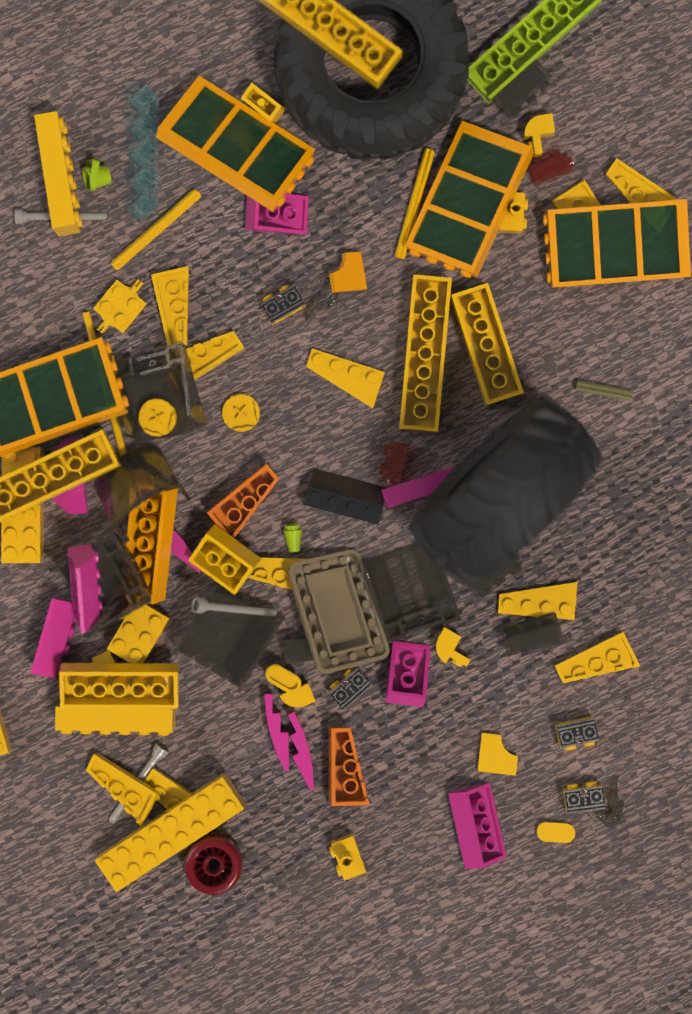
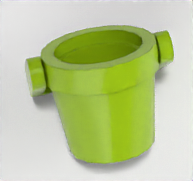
(95, 175)

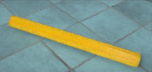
(415, 201)
(158, 227)

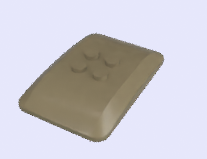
(338, 611)

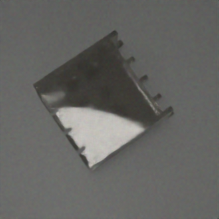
(228, 639)

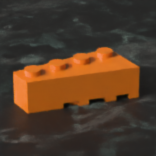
(240, 503)
(345, 774)

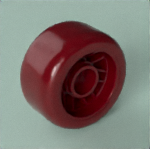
(204, 876)

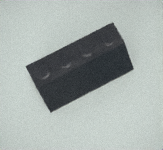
(345, 496)

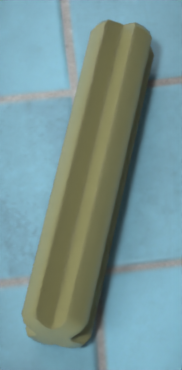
(603, 390)

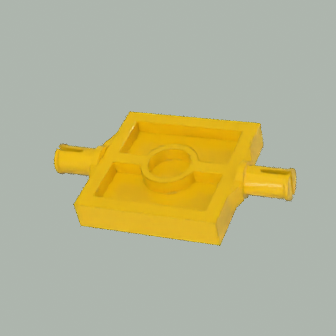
(119, 306)

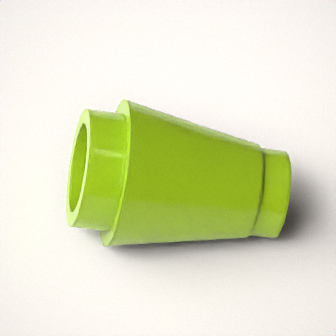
(293, 536)

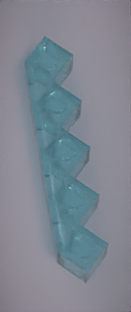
(145, 153)

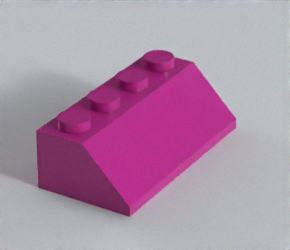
(84, 586)
(54, 638)
(477, 826)

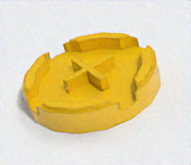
(240, 412)
(157, 417)

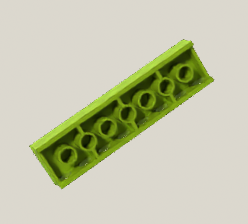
(525, 44)

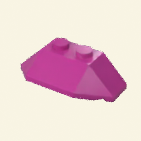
(74, 500)

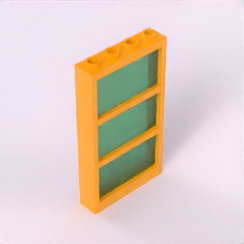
(236, 144)
(469, 199)
(617, 243)
(59, 395)

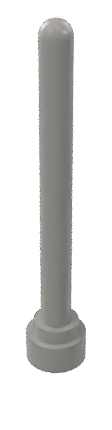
(22, 216)
(200, 605)
(158, 753)

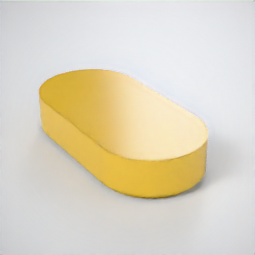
(283, 678)
(555, 832)

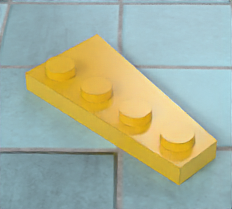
(349, 376)

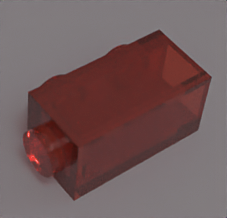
(551, 169)
(394, 462)

